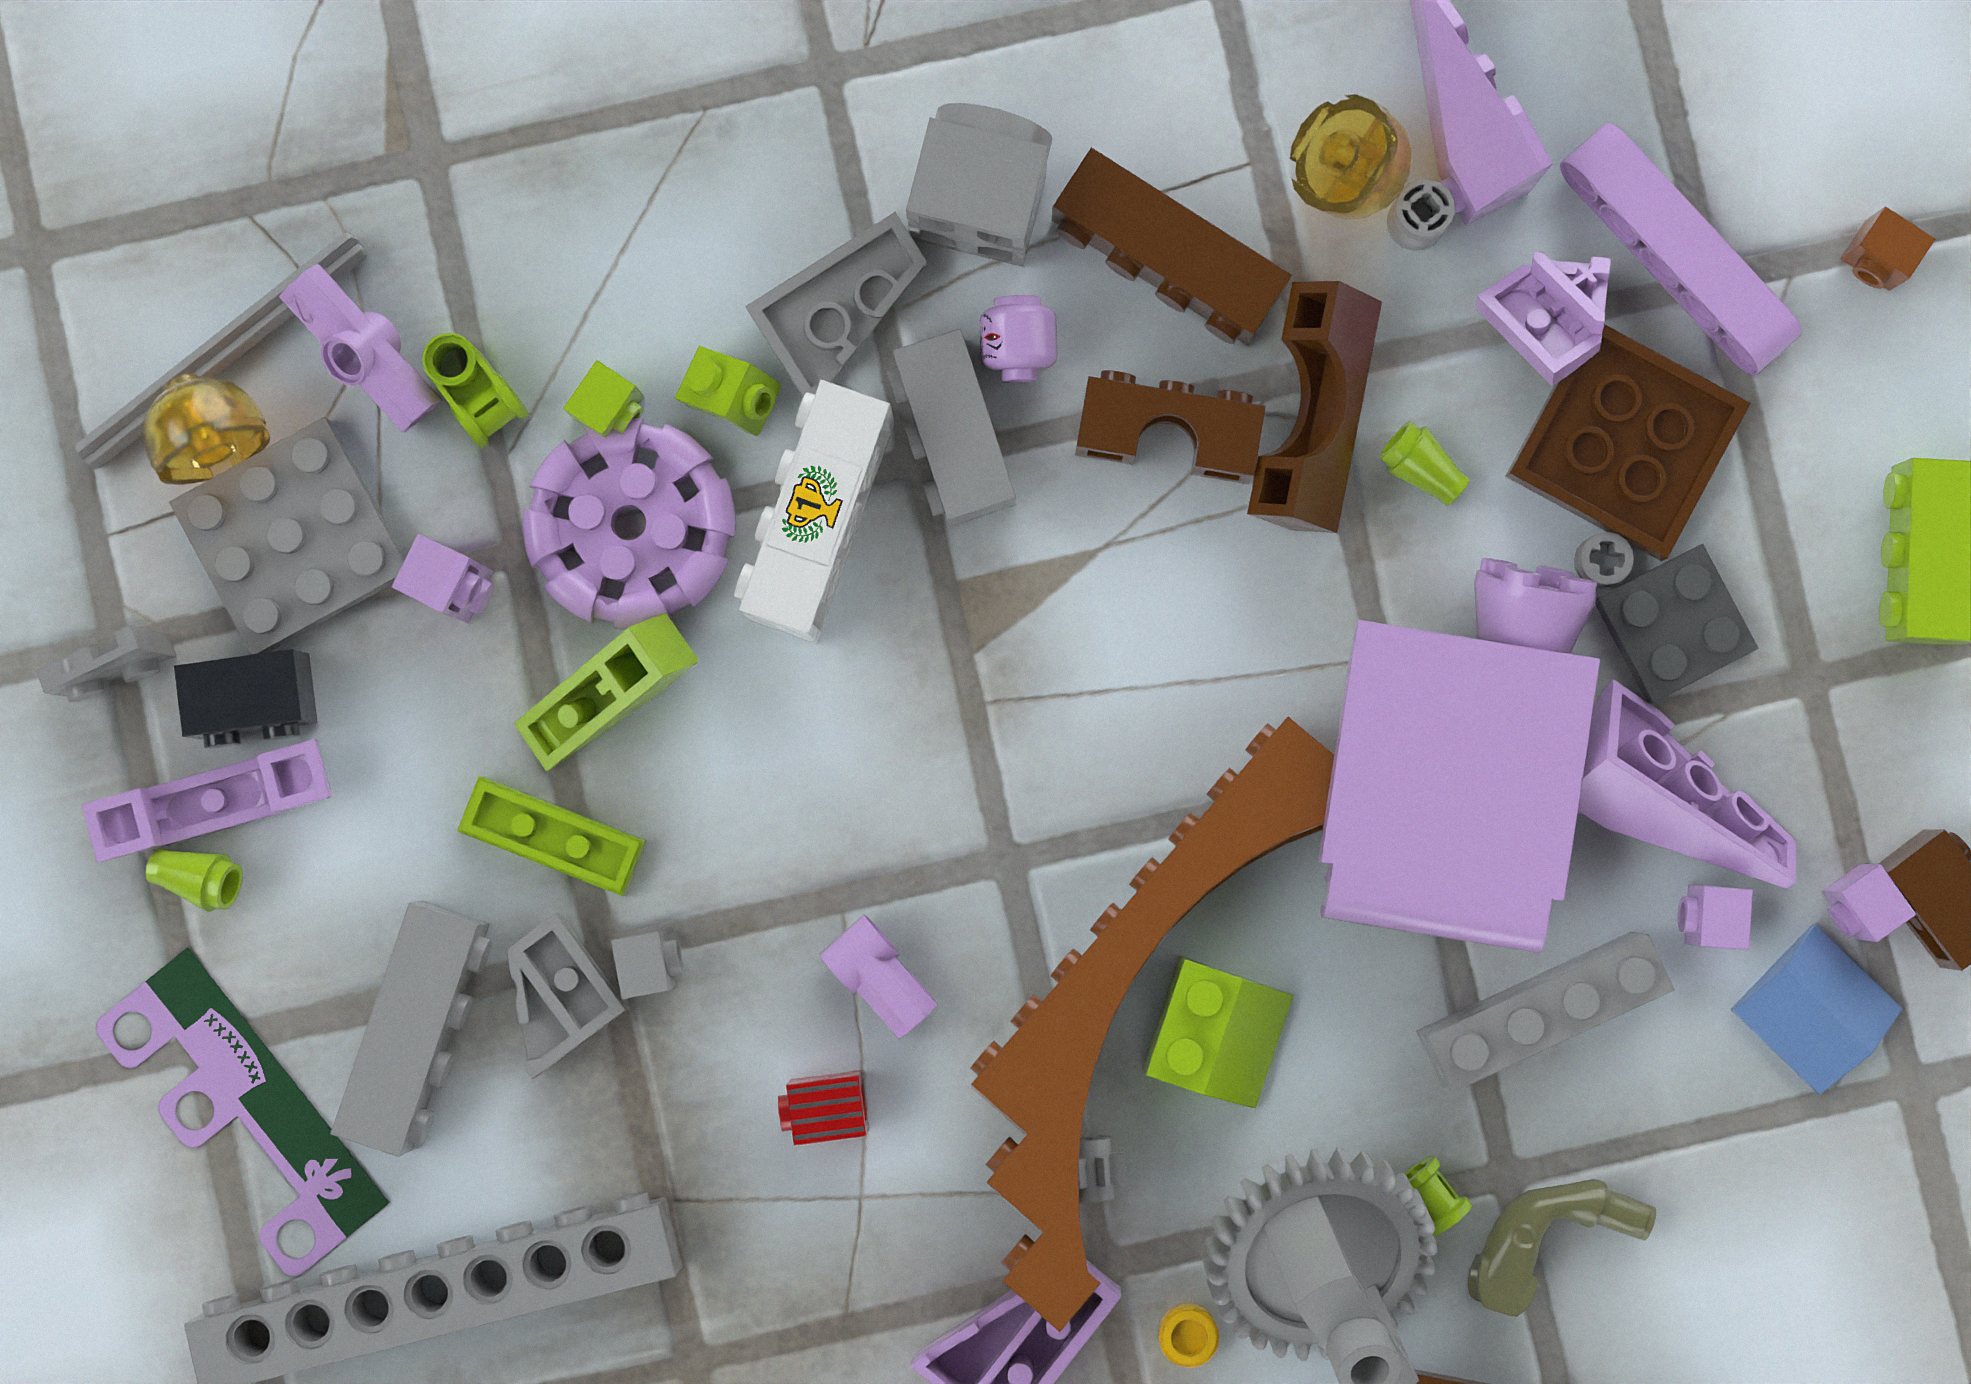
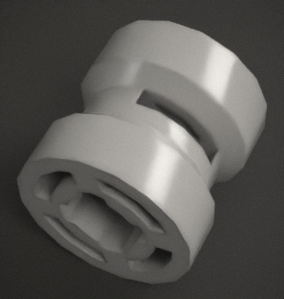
(1416, 226)

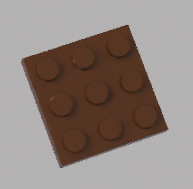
(1629, 443)

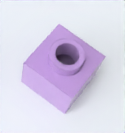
(1867, 903)
(1716, 916)

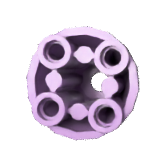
(1531, 607)

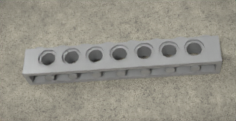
(227, 1355)

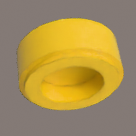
(1188, 1335)

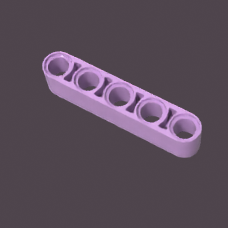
(1680, 249)

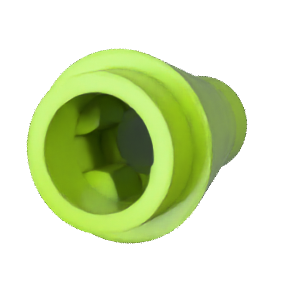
(1423, 463)
(200, 878)

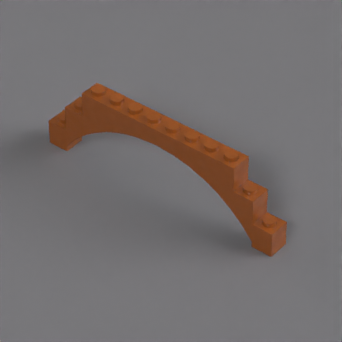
(1049, 1062)

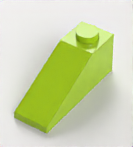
(606, 689)

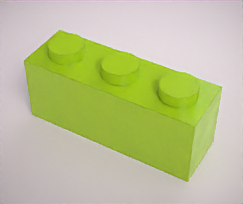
(1928, 552)

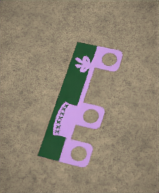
(251, 1084)

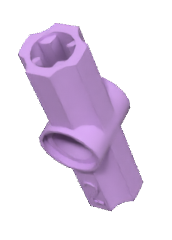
(360, 347)

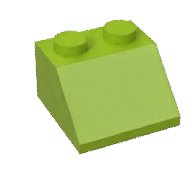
(1216, 1033)

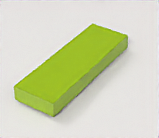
(551, 835)

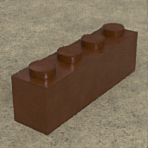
(1169, 248)

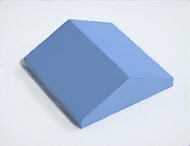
(1818, 1010)

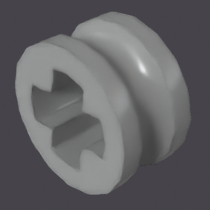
(1616, 547)

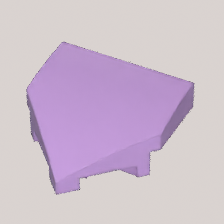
(1550, 312)

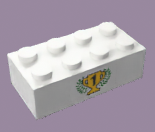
(817, 510)

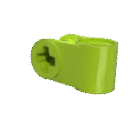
(476, 396)

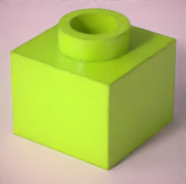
(604, 401)

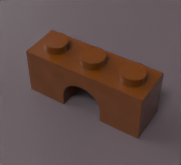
(1221, 428)

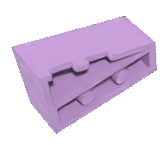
(1013, 1341)

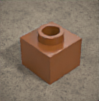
(1886, 250)

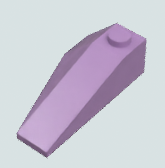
(1480, 141)
(1659, 793)

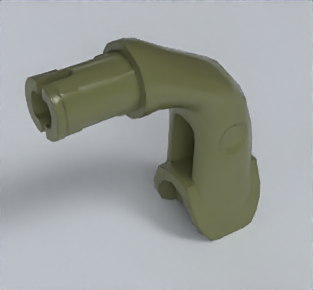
(1504, 1270)

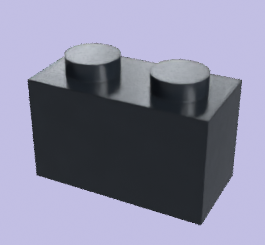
(246, 696)

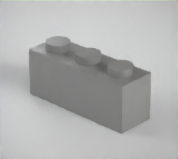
(951, 428)

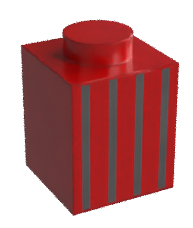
(824, 1108)

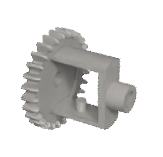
(1325, 1263)

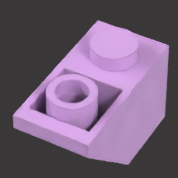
(445, 580)

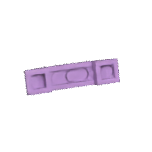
(207, 801)

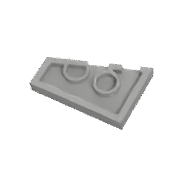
(837, 302)

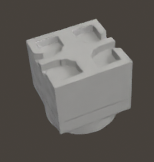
(979, 182)

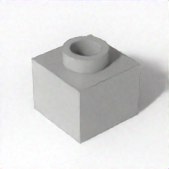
(647, 963)

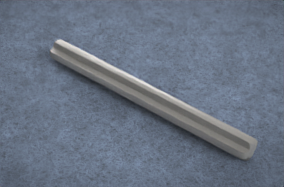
(216, 353)

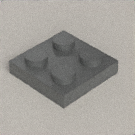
(1675, 624)

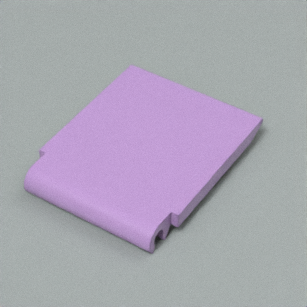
(1455, 785)

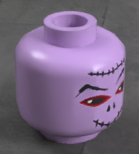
(1018, 337)

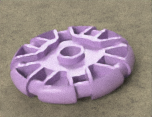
(593, 518)

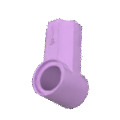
(869, 965)

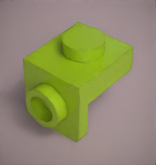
(728, 390)

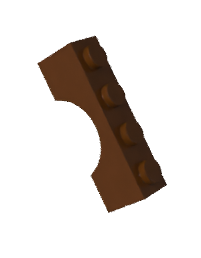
(1332, 342)

